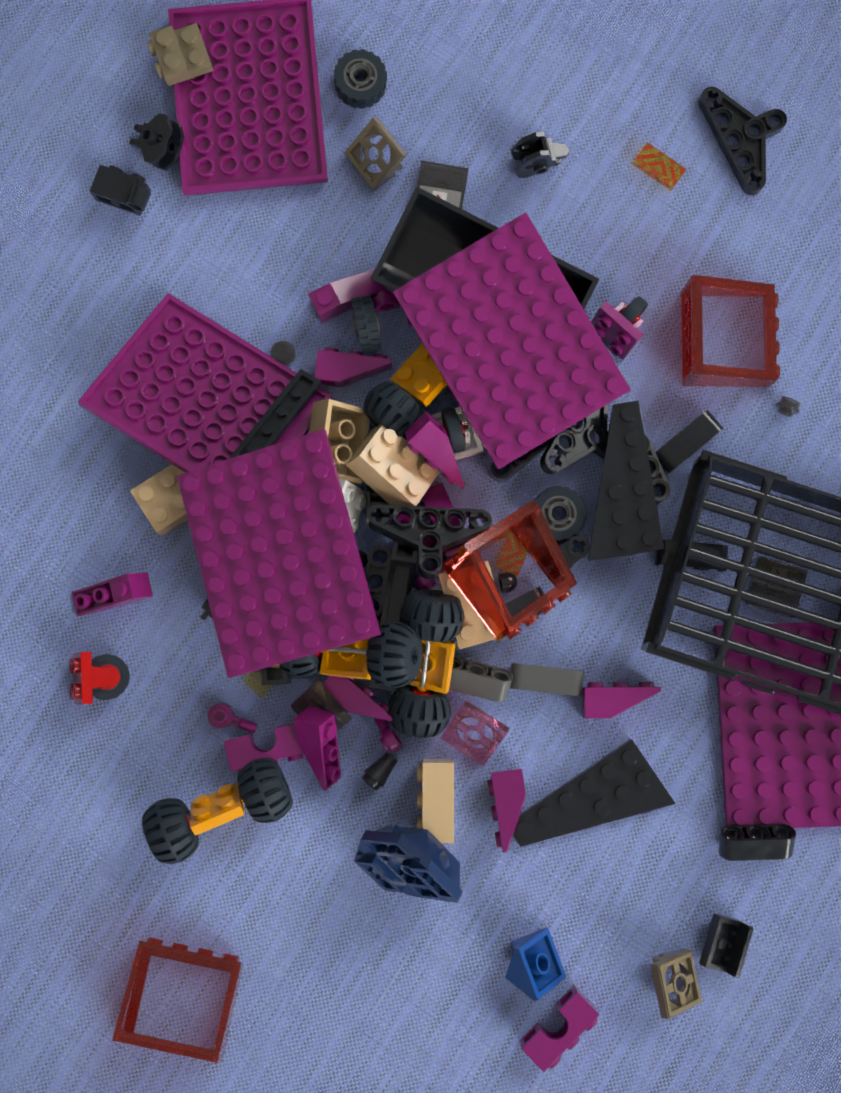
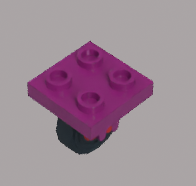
(620, 325)

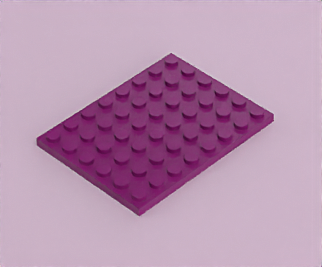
(260, 108)
(511, 340)
(190, 388)
(278, 554)
(776, 751)

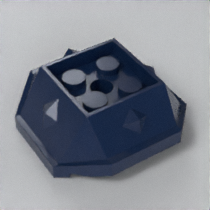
(410, 863)

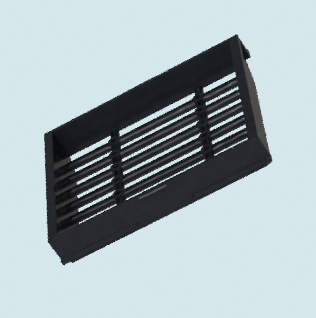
(675, 573)

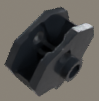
(157, 141)
(537, 154)

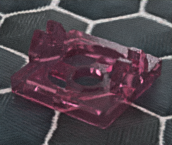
(480, 755)

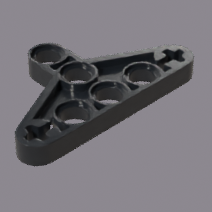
(748, 146)
(579, 442)
(416, 530)

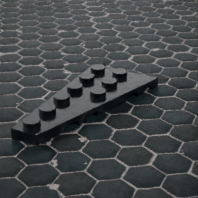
(626, 500)
(605, 792)

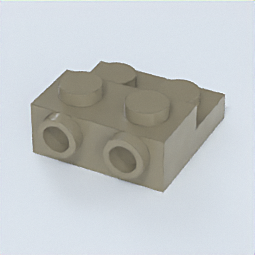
(179, 53)

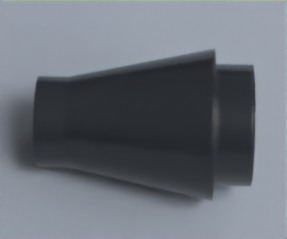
(379, 771)

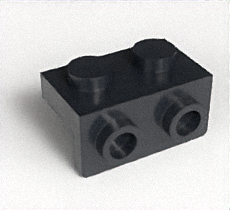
(726, 945)

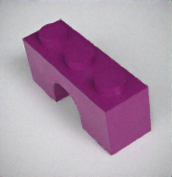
(244, 750)
(545, 1046)

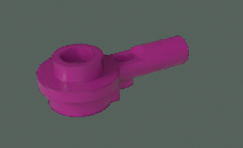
(221, 716)

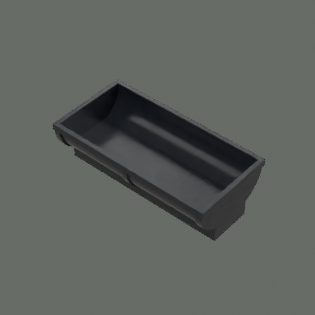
(437, 230)

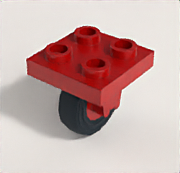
(99, 677)

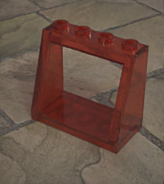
(699, 374)
(477, 586)
(131, 1003)

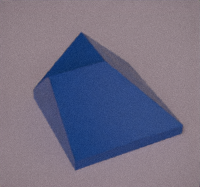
(535, 964)

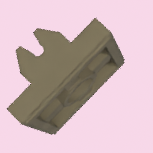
(353, 153)
(689, 993)

